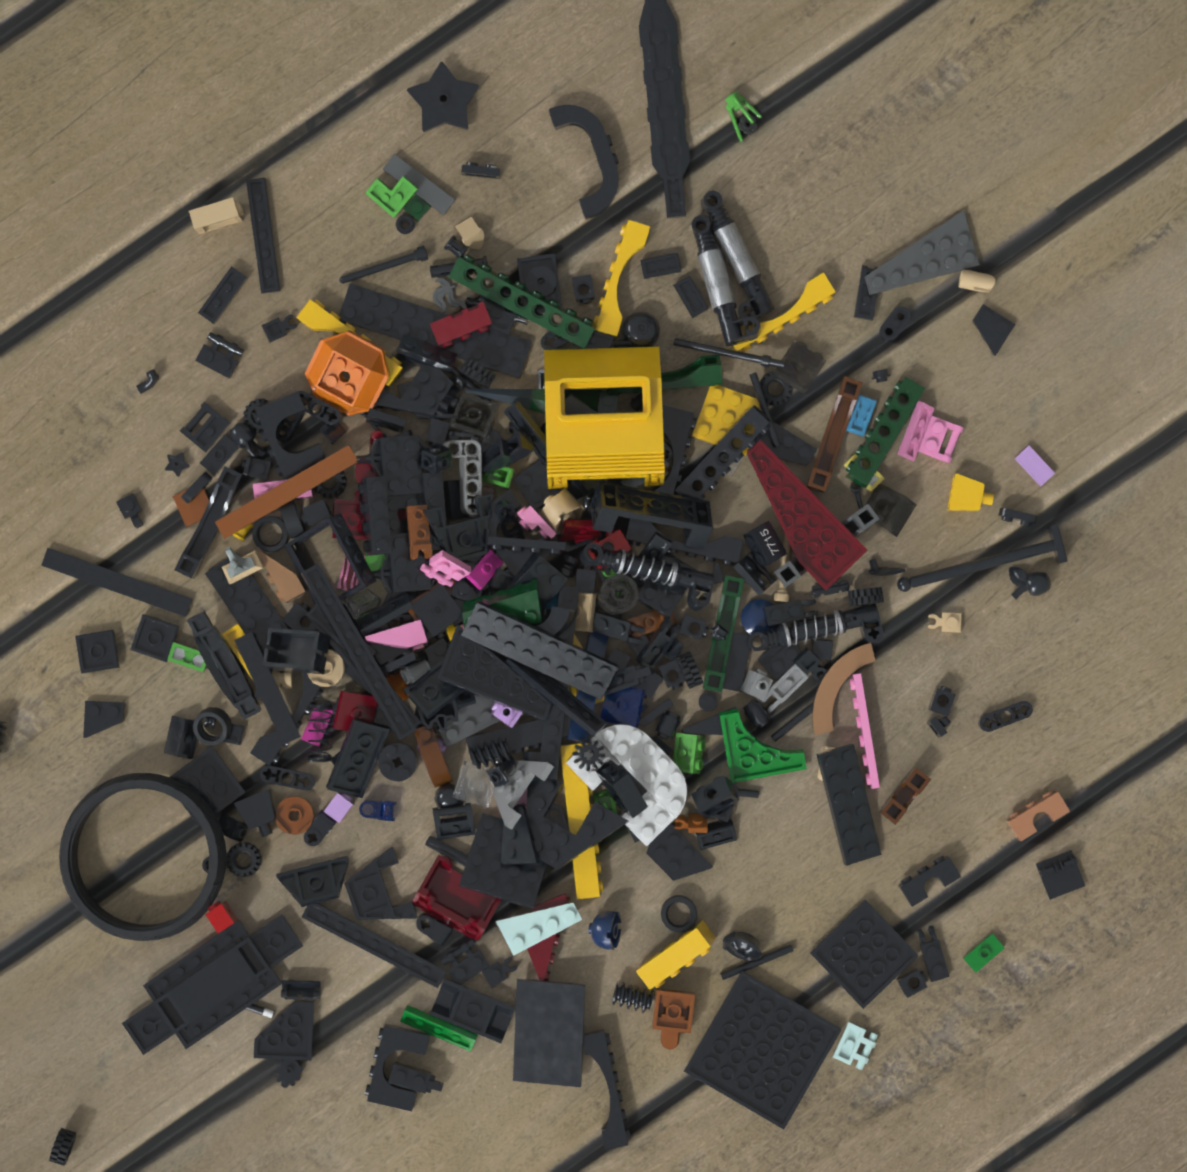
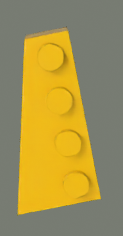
(676, 956)

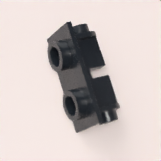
(308, 989)

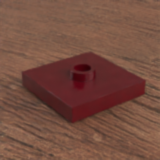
(352, 706)

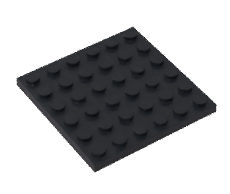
(762, 1050)

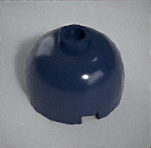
(605, 930)

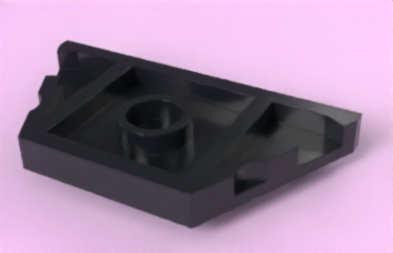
(676, 854)
(315, 882)

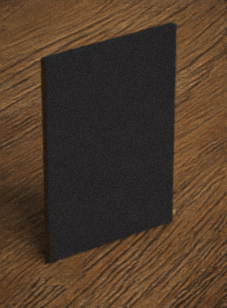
(549, 1032)

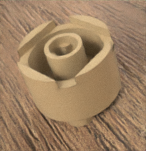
(561, 508)

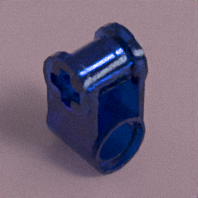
(379, 810)

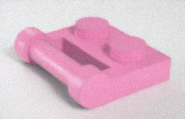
(934, 437)

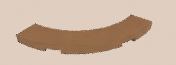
(833, 681)

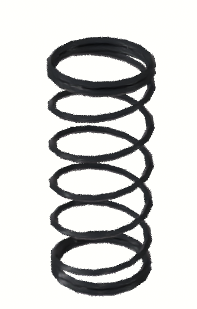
(320, 706)

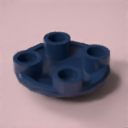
(754, 618)

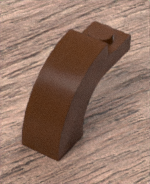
(433, 756)

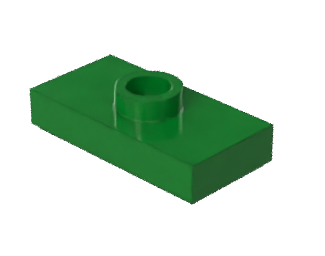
(983, 953)

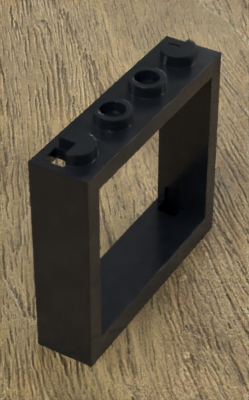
(303, 560)

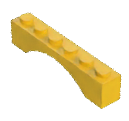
(633, 240)
(815, 292)
(318, 319)

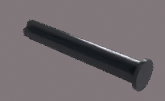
(446, 850)

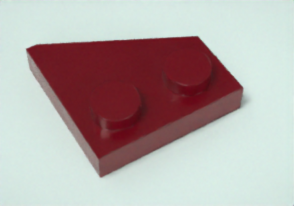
(578, 530)

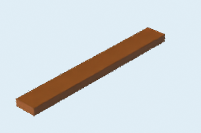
(286, 492)

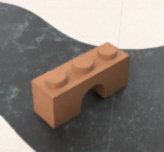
(1022, 822)

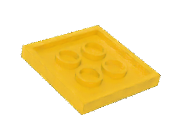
(721, 413)

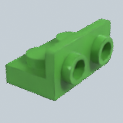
(689, 752)

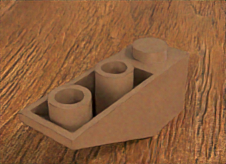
(286, 581)

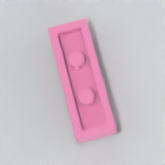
(915, 431)

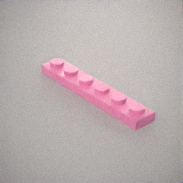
(865, 739)

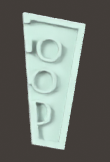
(534, 927)

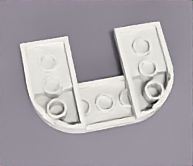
(650, 767)

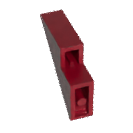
(541, 953)

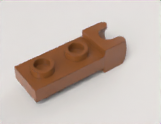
(418, 532)
(650, 621)

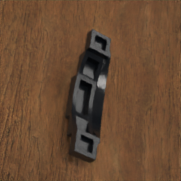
(223, 665)

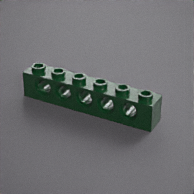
(912, 392)

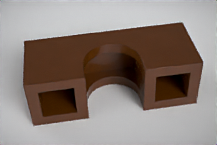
(904, 795)

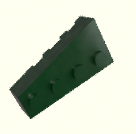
(520, 602)

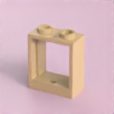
(216, 215)

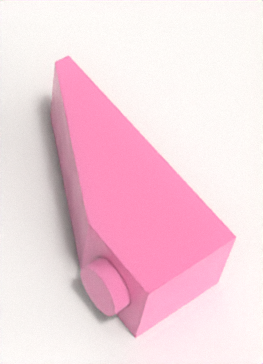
(403, 636)

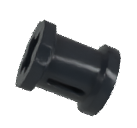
(456, 247)

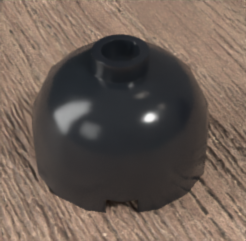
(641, 329)

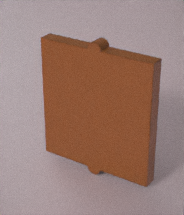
(192, 512)

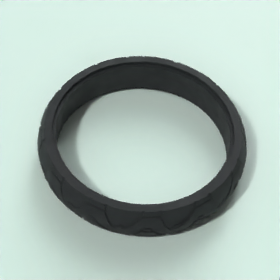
(69, 857)

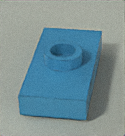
(861, 415)

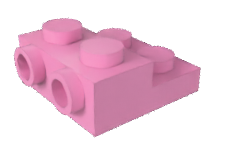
(532, 520)

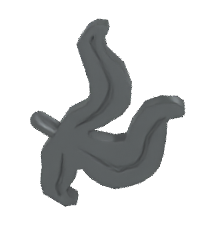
(439, 294)

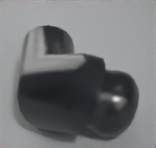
(152, 379)

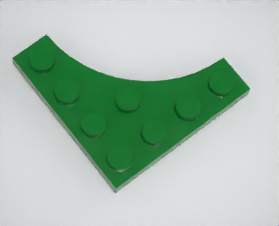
(751, 758)

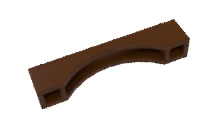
(834, 434)

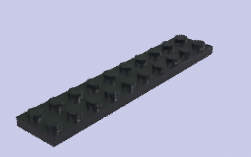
(398, 317)

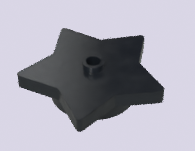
(450, 112)

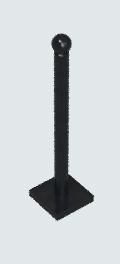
(1055, 544)

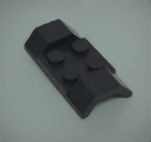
(472, 1010)

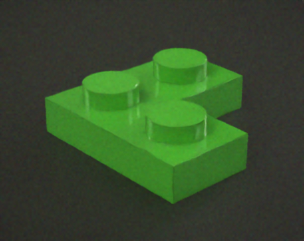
(392, 199)

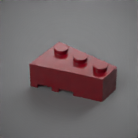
(461, 325)

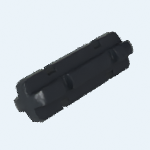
(834, 588)

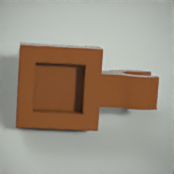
(695, 823)

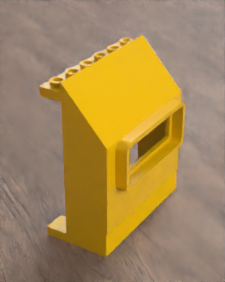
(607, 442)

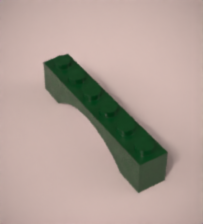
(701, 372)
(726, 618)

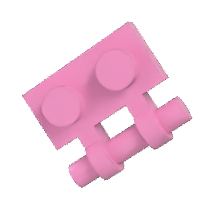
(448, 565)

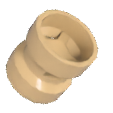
(283, 679)

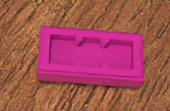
(484, 569)
(316, 726)

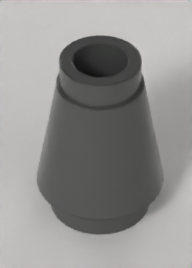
(414, 671)

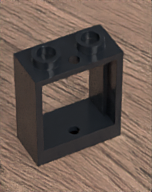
(621, 788)

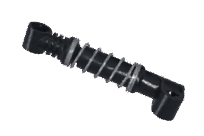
(655, 570)
(838, 622)

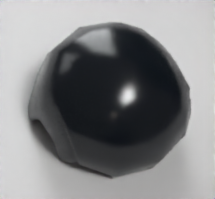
(444, 797)

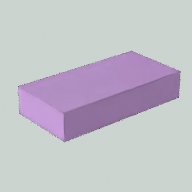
(1034, 465)

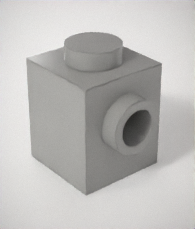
(756, 684)

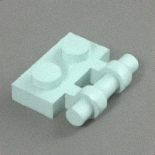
(850, 1042)

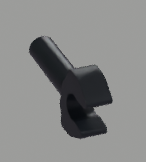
(745, 792)

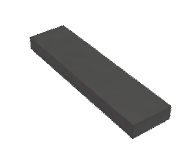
(427, 190)

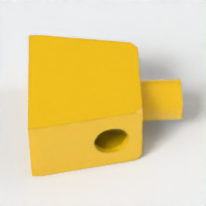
(967, 494)

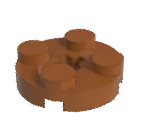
(296, 804)

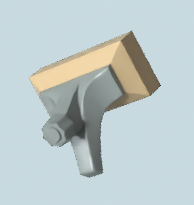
(241, 566)

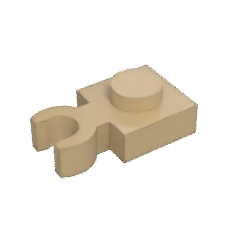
(949, 622)

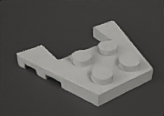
(519, 777)

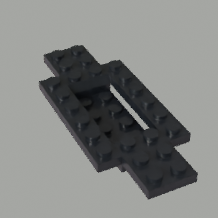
(213, 991)

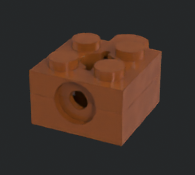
(672, 1015)

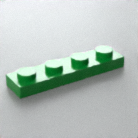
(438, 1028)

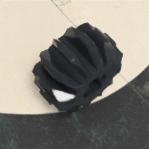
(584, 749)

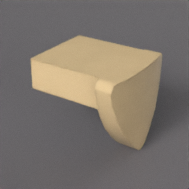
(471, 234)

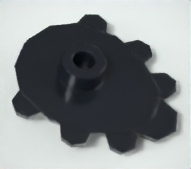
(288, 1072)

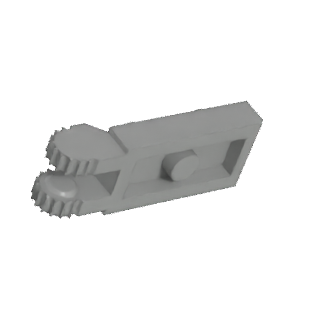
(785, 686)

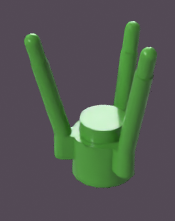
(737, 102)

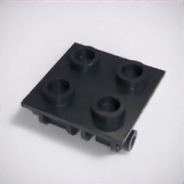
(1060, 874)

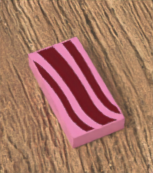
(347, 577)

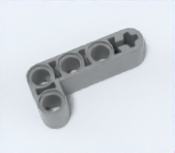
(465, 477)

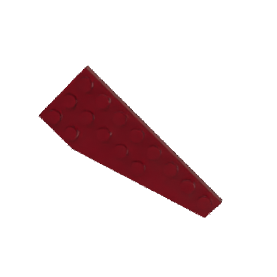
(814, 533)

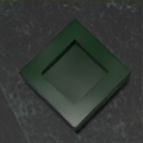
(417, 208)

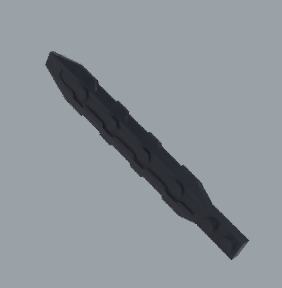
(665, 102)

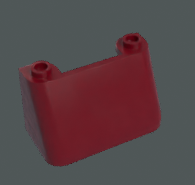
(453, 905)

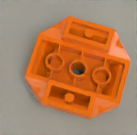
(361, 360)

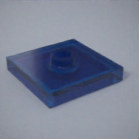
(623, 707)

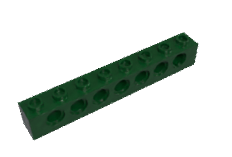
(460, 274)

